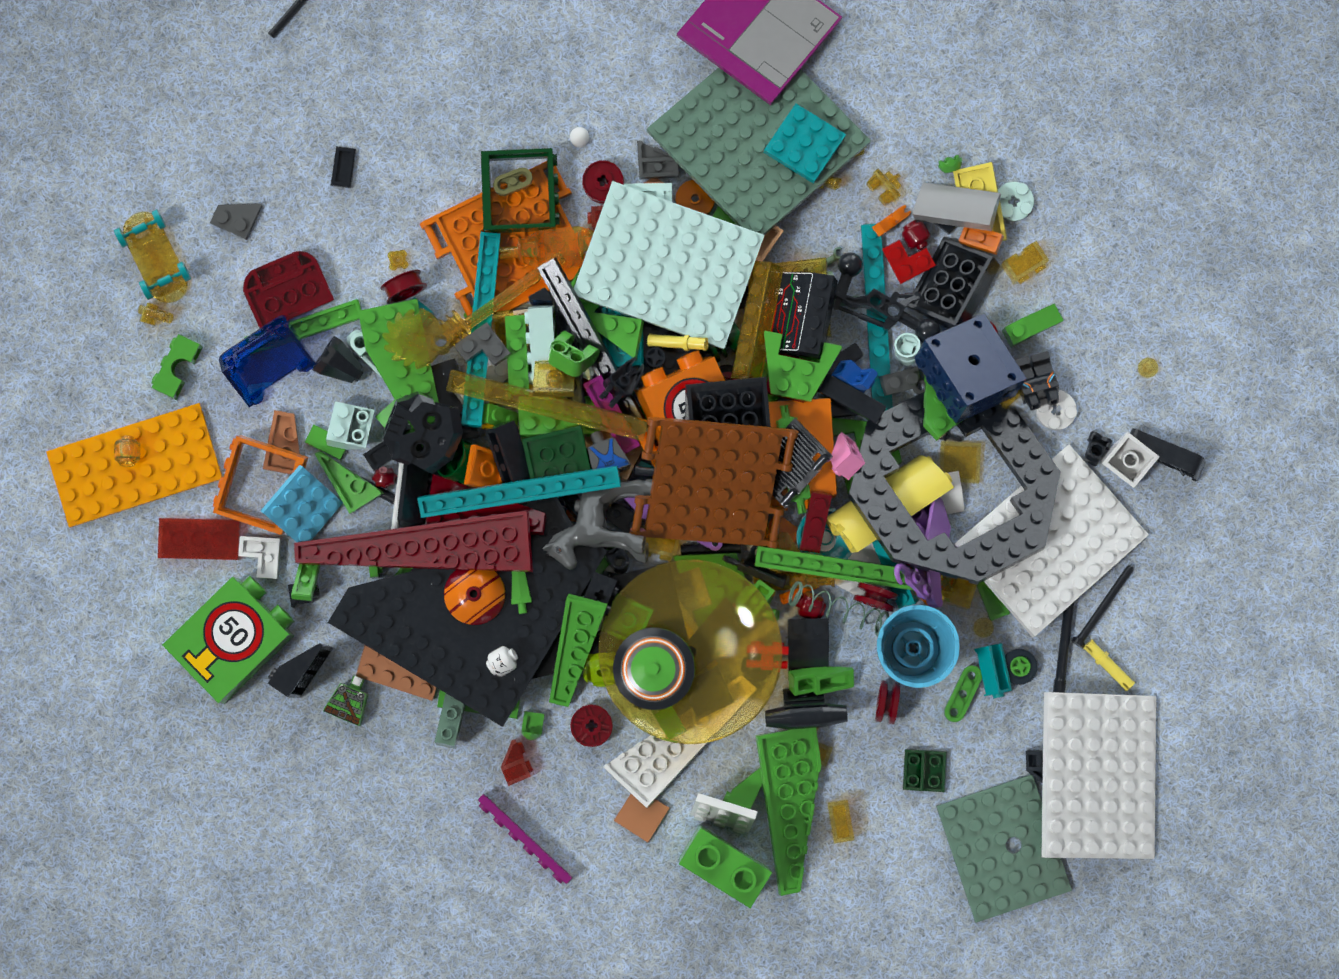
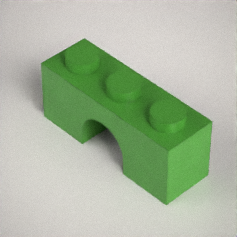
(181, 350)

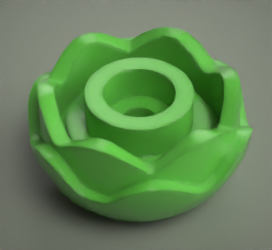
(950, 164)

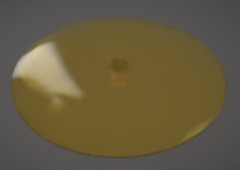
(733, 641)

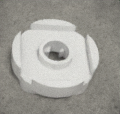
(1067, 412)

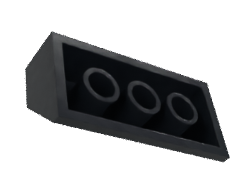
(413, 485)

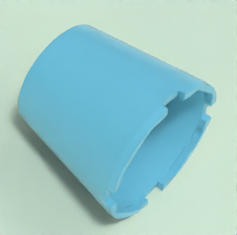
(935, 642)

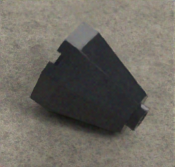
(338, 362)

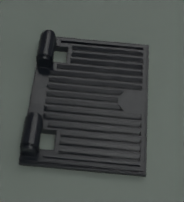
(804, 466)

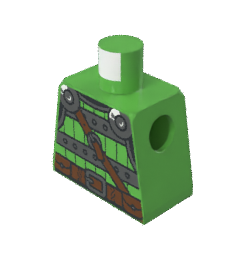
(348, 702)

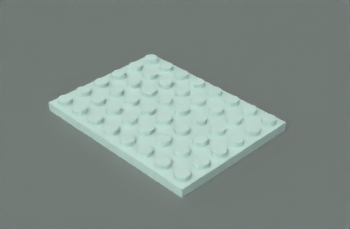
(668, 264)

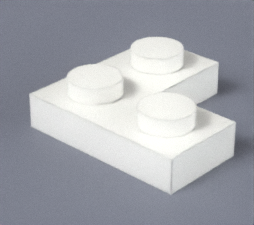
(267, 552)

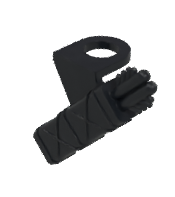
(748, 567)

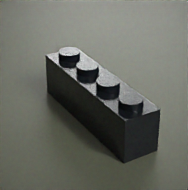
(508, 452)

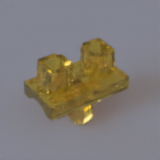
(890, 194)

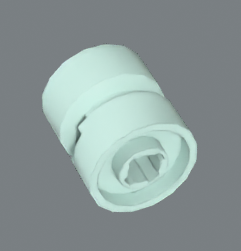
(906, 348)

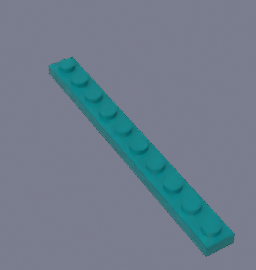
(484, 292)
(877, 337)
(519, 491)

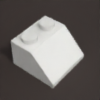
(1129, 459)

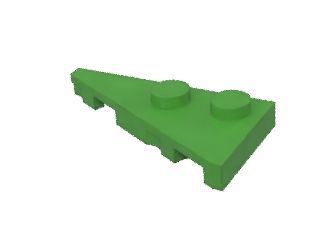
(620, 330)
(351, 488)

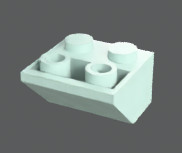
(349, 426)

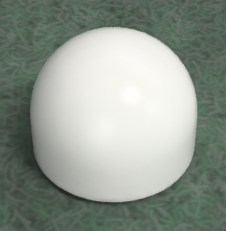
(579, 137)

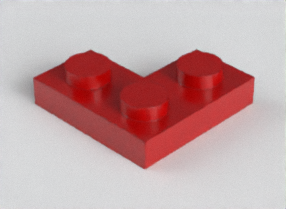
(905, 266)

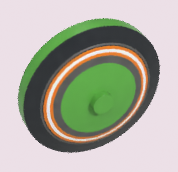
(654, 668)

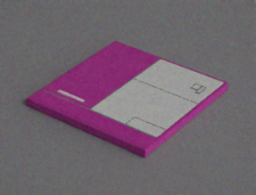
(759, 39)

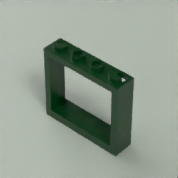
(520, 154)

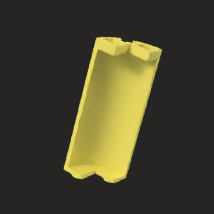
(915, 485)

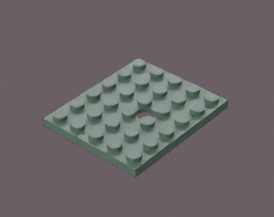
(977, 837)

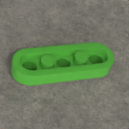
(967, 685)

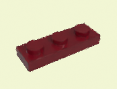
(815, 521)

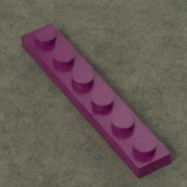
(530, 845)

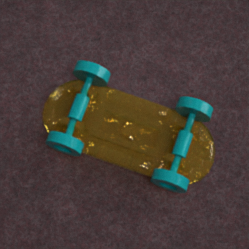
(154, 256)

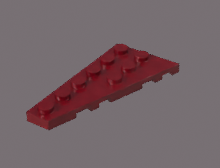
(442, 485)

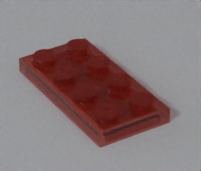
(198, 539)

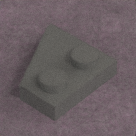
(655, 163)
(236, 218)

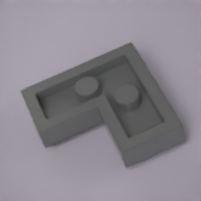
(483, 341)

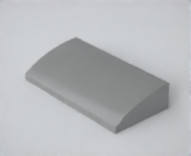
(956, 206)

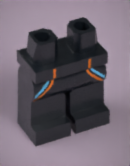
(1040, 380)

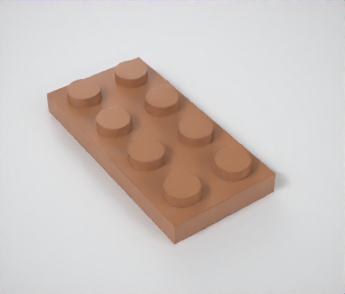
(386, 672)

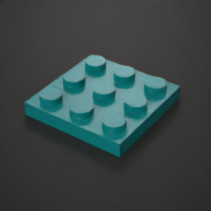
(804, 143)

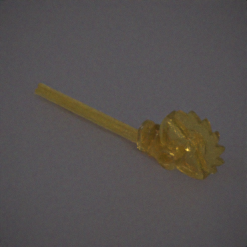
(416, 336)

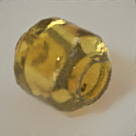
(127, 451)

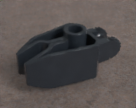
(622, 382)

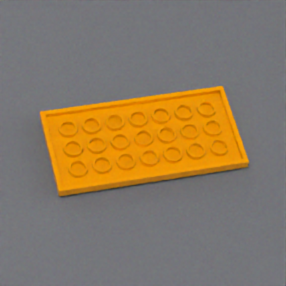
(173, 459)

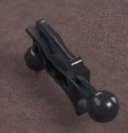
(850, 266)

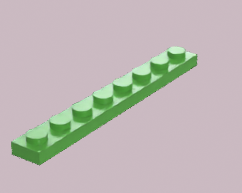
(828, 567)

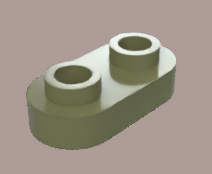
(512, 180)

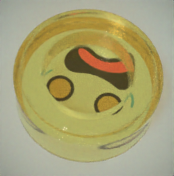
(1147, 367)
(983, 627)

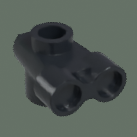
(1097, 445)

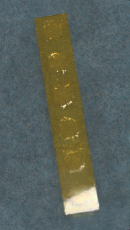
(757, 318)

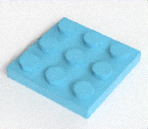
(301, 506)

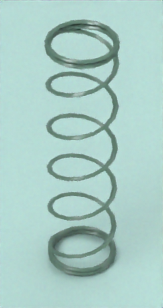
(798, 595)

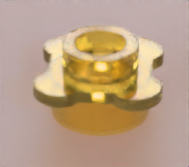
(397, 254)

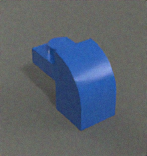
(854, 376)

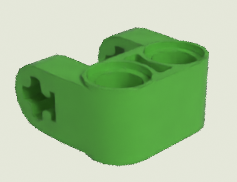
(570, 359)

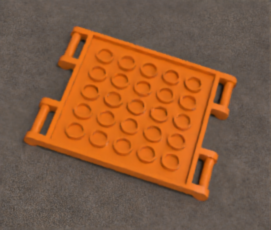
(464, 223)

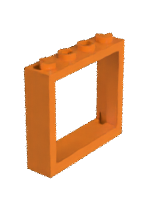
(226, 481)

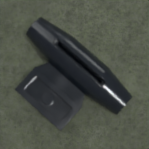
(805, 712)

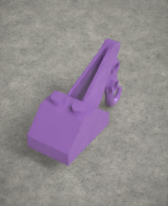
(932, 522)

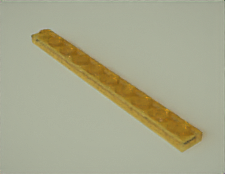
(547, 406)

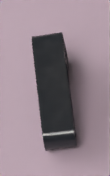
(1172, 455)

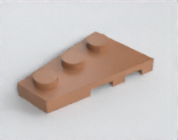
(285, 436)

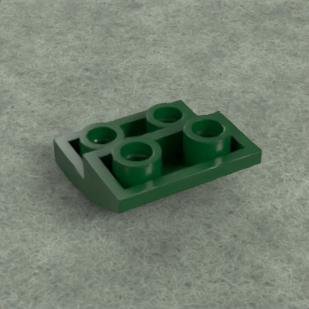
(925, 770)

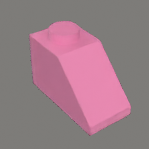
(846, 457)

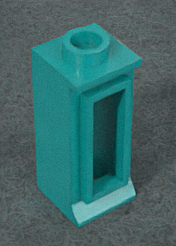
(994, 670)

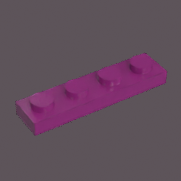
(594, 389)

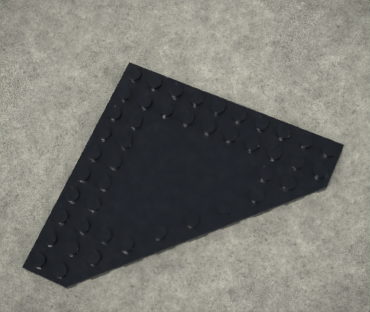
(411, 626)

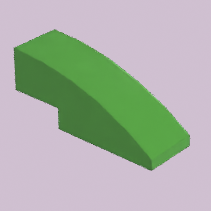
(820, 680)

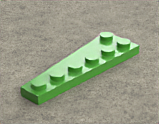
(578, 632)

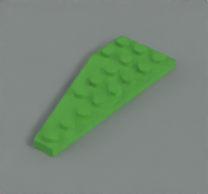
(399, 378)
(789, 780)

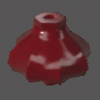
(384, 477)

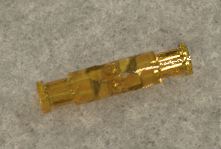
(806, 579)

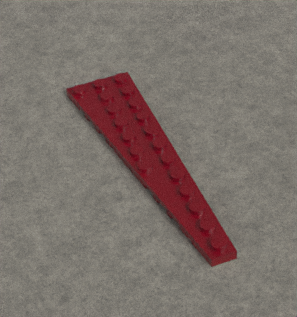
(477, 543)

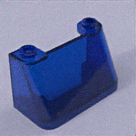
(264, 359)

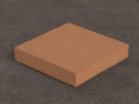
(639, 819)

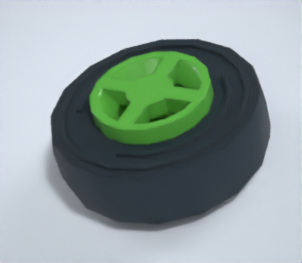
(1026, 665)

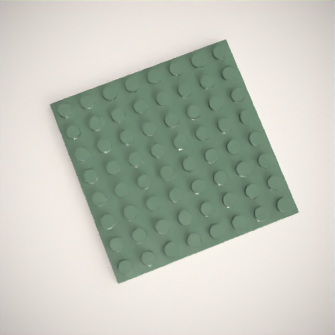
(720, 142)

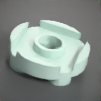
(1023, 207)

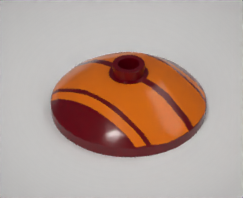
(484, 606)

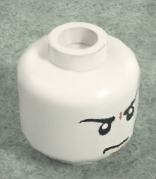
(502, 661)

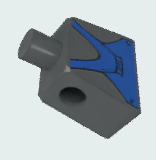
(606, 453)

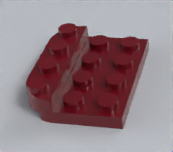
(286, 287)

